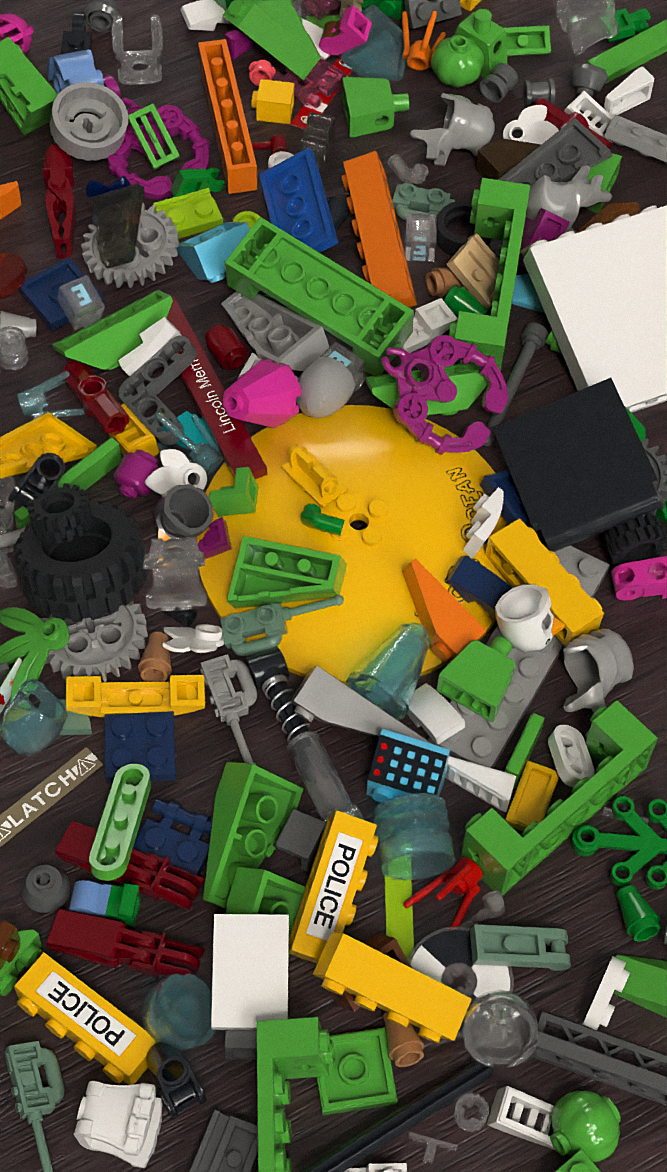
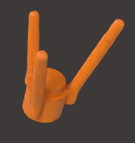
(419, 53)

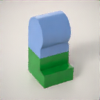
(107, 901)

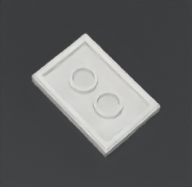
(249, 970)

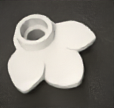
(532, 125)
(175, 472)
(200, 640)

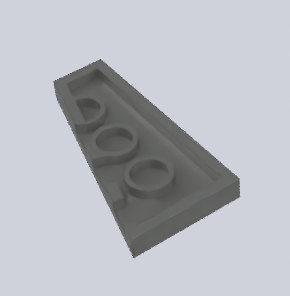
(560, 156)

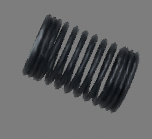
(186, 616)

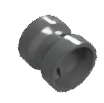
(499, 82)

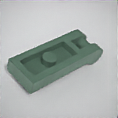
(519, 946)

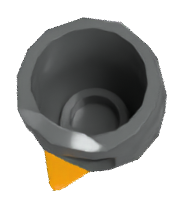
(182, 512)

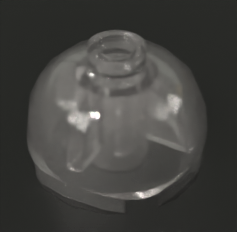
(500, 1029)

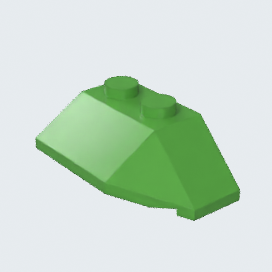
(116, 334)
(465, 377)

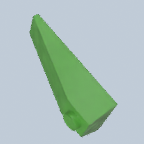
(277, 30)

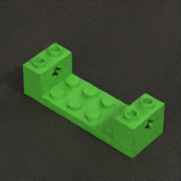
(497, 214)
(319, 292)
(621, 751)
(285, 1052)

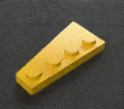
(40, 436)

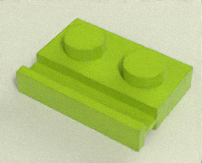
(191, 212)

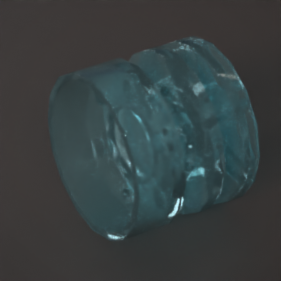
(413, 836)

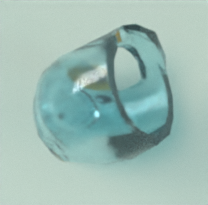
(29, 728)

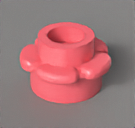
(261, 70)

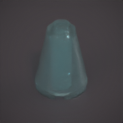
(393, 670)

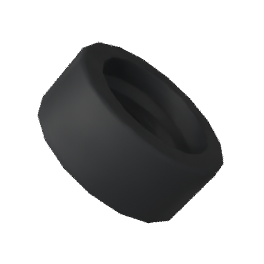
(449, 214)

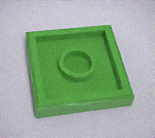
(360, 1074)

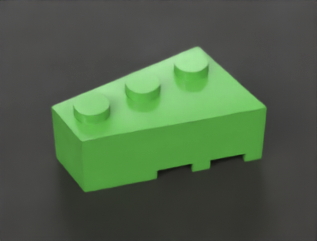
(23, 89)
(283, 574)

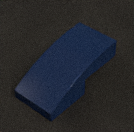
(477, 584)

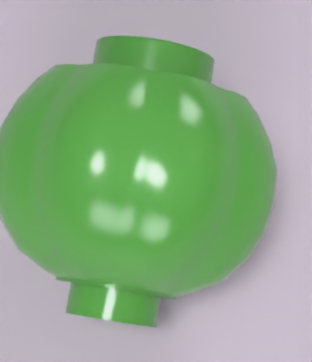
(457, 61)
(585, 1123)

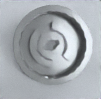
(88, 135)

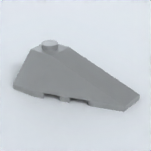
(276, 331)
(336, 704)

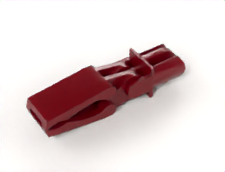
(59, 198)
(150, 872)
(111, 944)

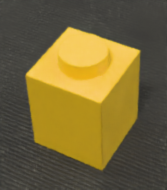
(274, 101)

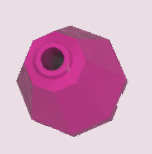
(264, 394)

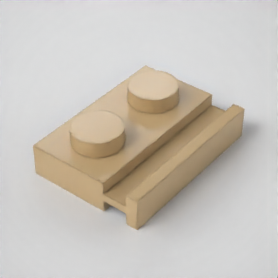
(476, 269)

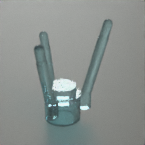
(34, 400)
(205, 455)

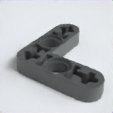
(147, 394)

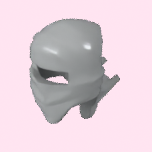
(464, 127)
(566, 197)
(595, 666)

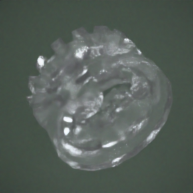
(469, 1100)

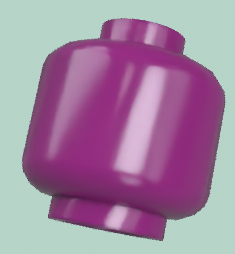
(133, 472)

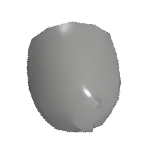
(325, 387)

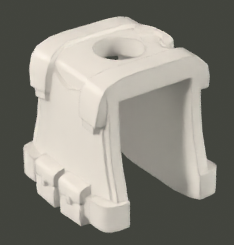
(120, 1121)

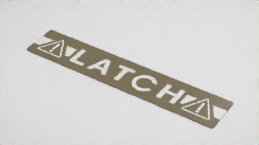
(47, 794)

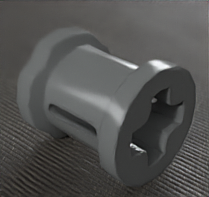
(534, 91)

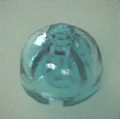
(179, 1012)

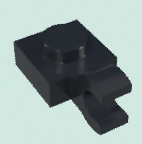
(78, 38)

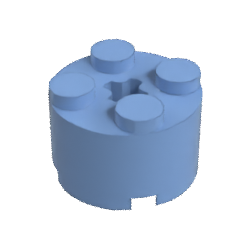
(73, 69)

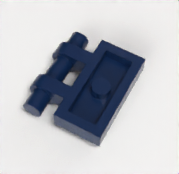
(164, 841)

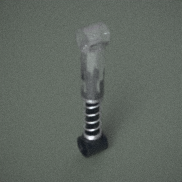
(306, 748)

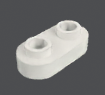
(570, 755)
(600, 1009)

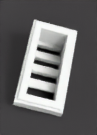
(630, 93)
(591, 108)
(484, 782)
(498, 1113)

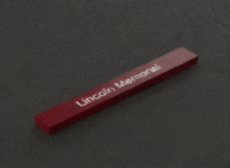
(207, 396)

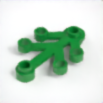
(646, 842)

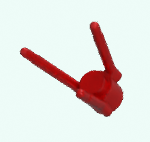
(459, 879)

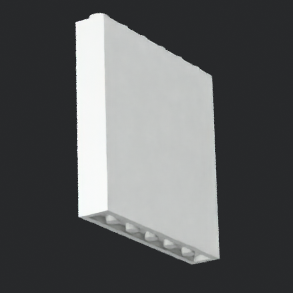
(609, 303)

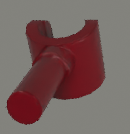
(276, 144)

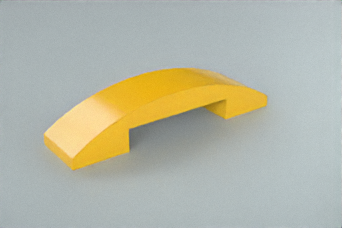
(92, 698)

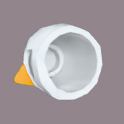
(526, 618)

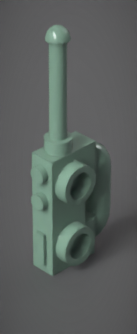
(411, 197)
(265, 619)
(27, 1088)

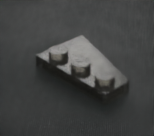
(117, 223)

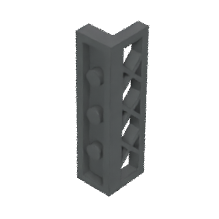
(601, 1066)

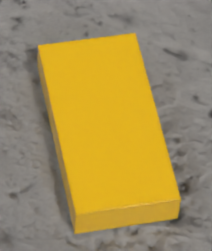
(532, 796)

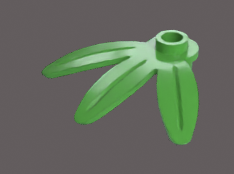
(34, 643)

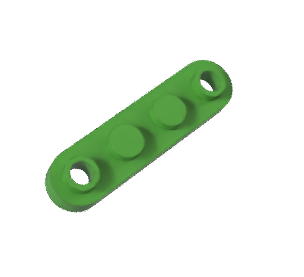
(120, 822)

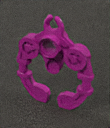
(176, 124)
(436, 386)

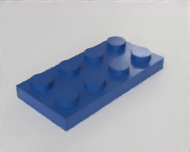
(299, 201)

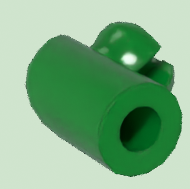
(315, 519)

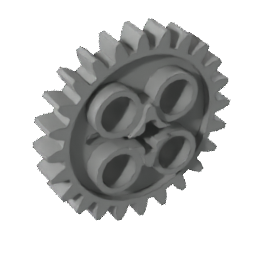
(154, 248)
(94, 637)

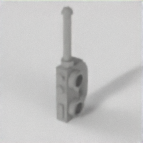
(228, 703)

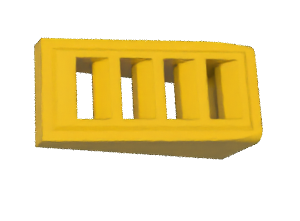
(128, 438)

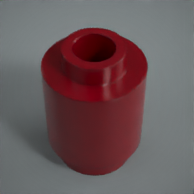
(226, 347)

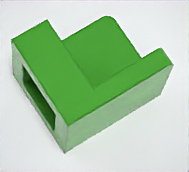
(237, 498)

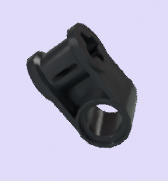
(36, 480)
(175, 1084)

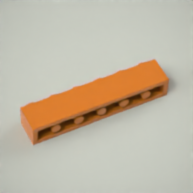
(227, 116)
(377, 228)

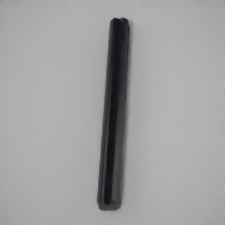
(403, 1119)

